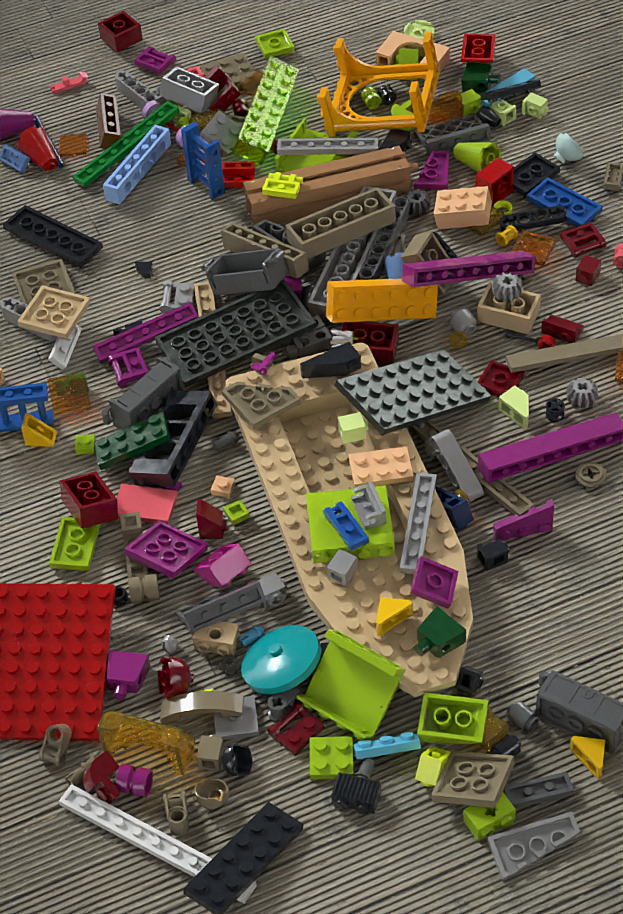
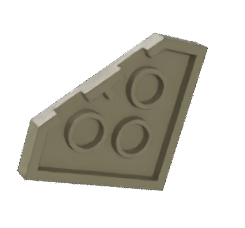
(260, 402)

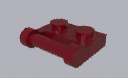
(582, 235)
(300, 733)

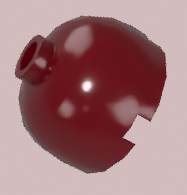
(174, 677)

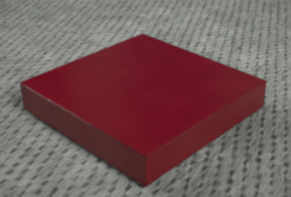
(499, 379)

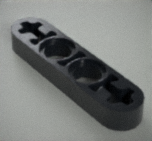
(532, 216)

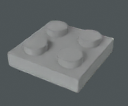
(221, 129)

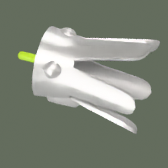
(344, 337)

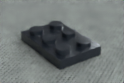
(532, 172)

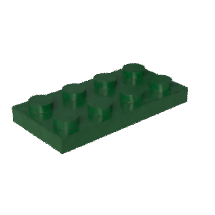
(132, 440)

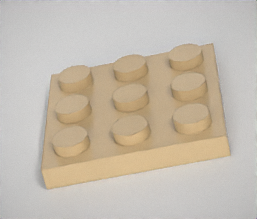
(54, 312)

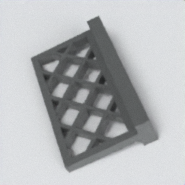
(448, 140)
(221, 605)

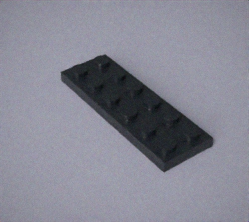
(53, 236)
(243, 859)

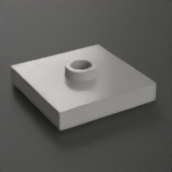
(238, 726)

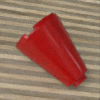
(37, 146)

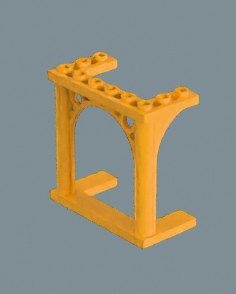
(356, 71)

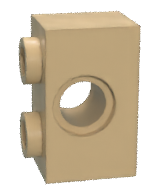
(227, 640)

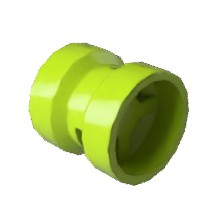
(371, 97)

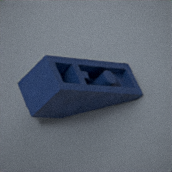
(456, 508)

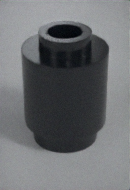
(506, 746)

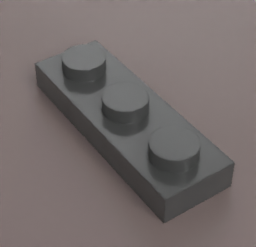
(539, 790)

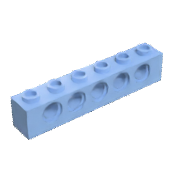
(137, 164)

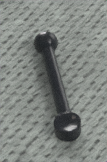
(508, 335)

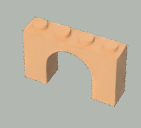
(387, 52)

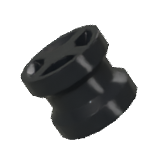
(387, 94)
(555, 410)

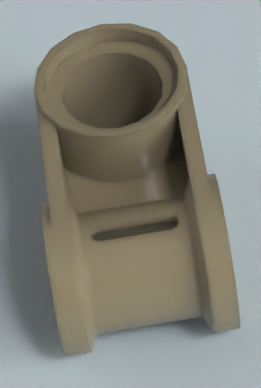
(55, 749)
(176, 809)

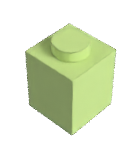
(352, 427)

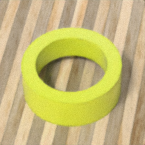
(505, 204)

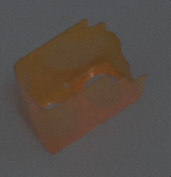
(446, 107)

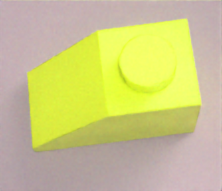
(431, 765)

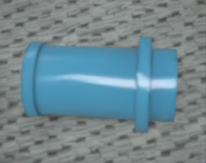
(251, 636)

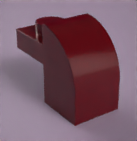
(97, 777)

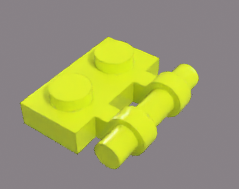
(282, 185)

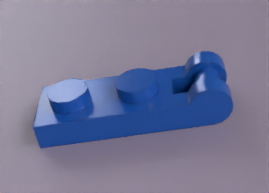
(346, 526)

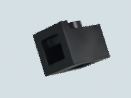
(493, 554)
(469, 679)

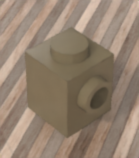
(210, 752)

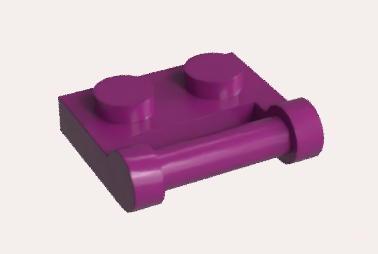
(154, 60)
(134, 364)

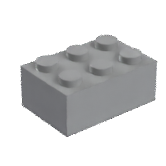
(188, 89)

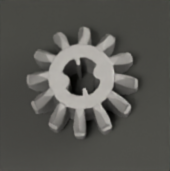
(507, 287)
(582, 392)

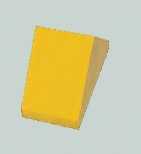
(37, 432)
(391, 613)
(589, 752)

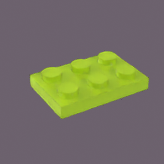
(73, 545)

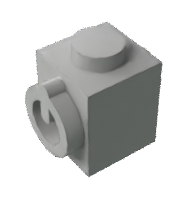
(273, 589)

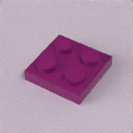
(434, 582)

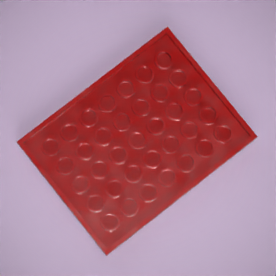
(53, 658)

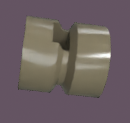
(143, 588)

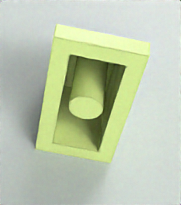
(515, 405)

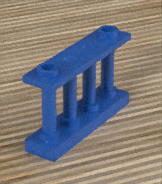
(194, 160)
(20, 396)

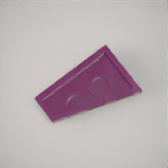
(435, 172)
(530, 523)

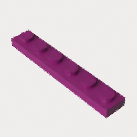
(145, 332)

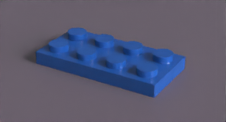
(578, 207)

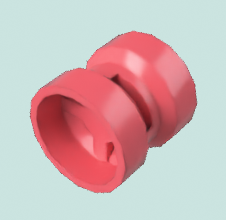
(618, 258)

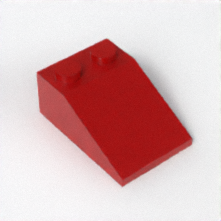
(478, 48)

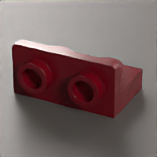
(562, 329)

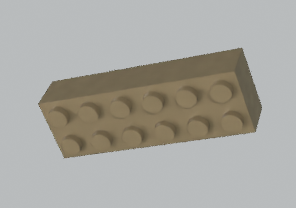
(341, 222)

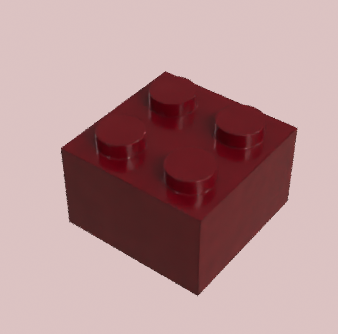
(120, 31)

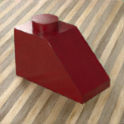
(210, 521)

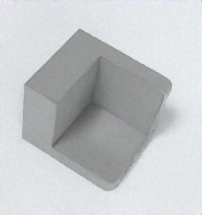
(342, 567)

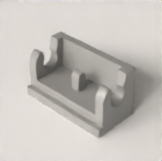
(369, 506)

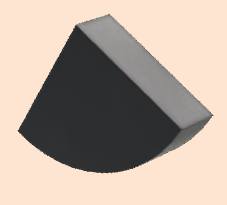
(144, 268)

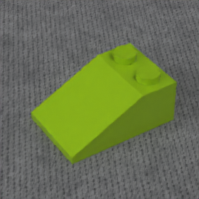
(452, 719)

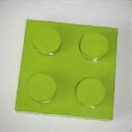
(274, 43)
(331, 756)

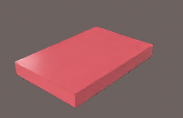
(152, 503)

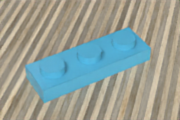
(386, 745)

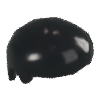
(237, 760)

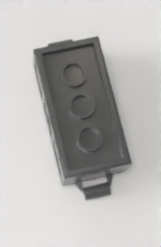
(246, 271)
(144, 397)
(579, 709)

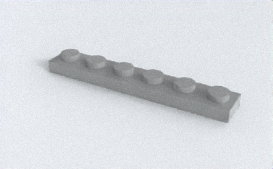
(320, 146)
(418, 521)

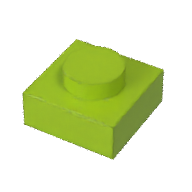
(85, 444)
(236, 512)

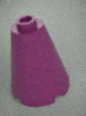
(14, 122)

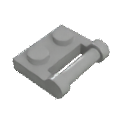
(184, 295)

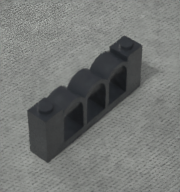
(162, 472)

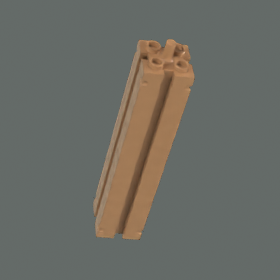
(331, 184)

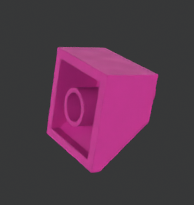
(223, 565)

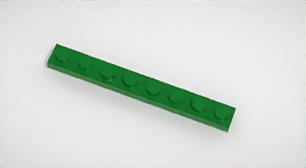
(124, 145)

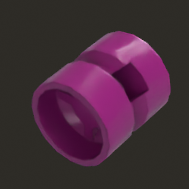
(134, 780)

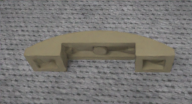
(131, 531)
(200, 703)

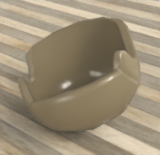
(211, 793)

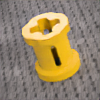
(507, 235)

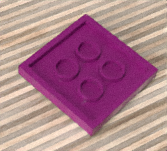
(166, 549)

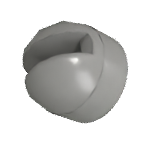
(170, 644)

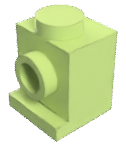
(535, 106)
(504, 111)

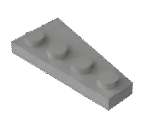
(527, 844)

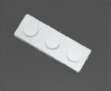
(63, 348)

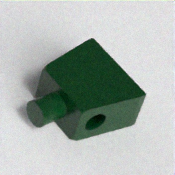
(478, 77)
(439, 634)

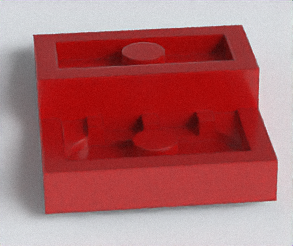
(238, 172)

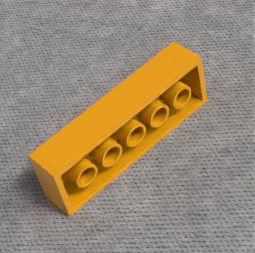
(379, 300)

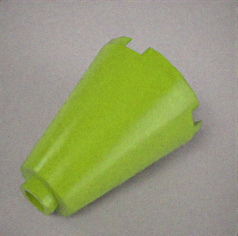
(477, 154)

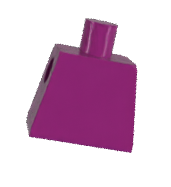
(126, 672)

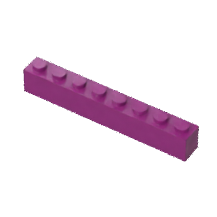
(467, 268)
(550, 447)

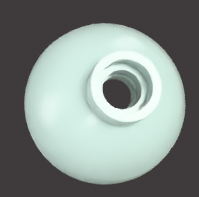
(567, 149)

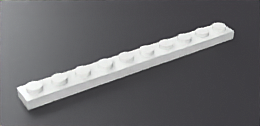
(139, 833)

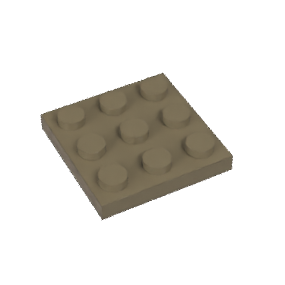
(236, 67)
(49, 274)
(473, 779)

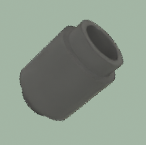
(523, 716)

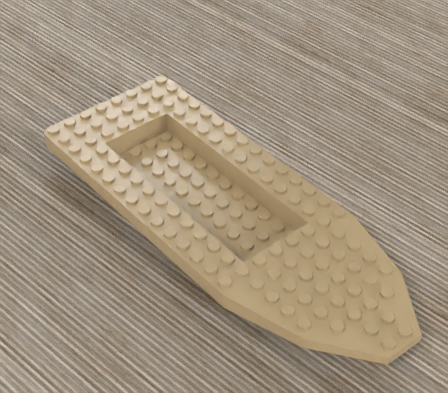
(306, 455)

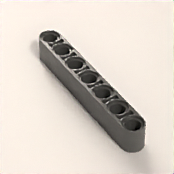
(384, 242)

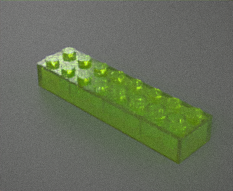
(265, 110)

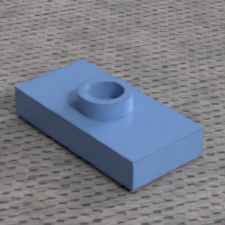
(14, 158)

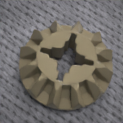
(595, 470)

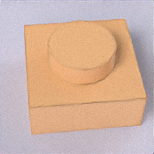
(223, 486)

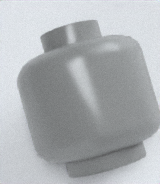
(463, 321)

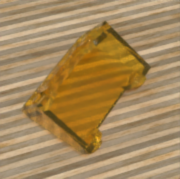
(120, 730)

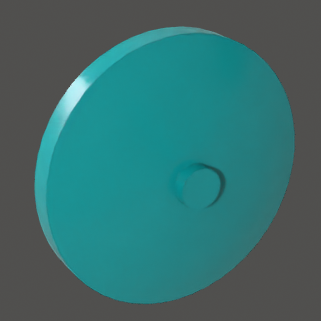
(281, 659)

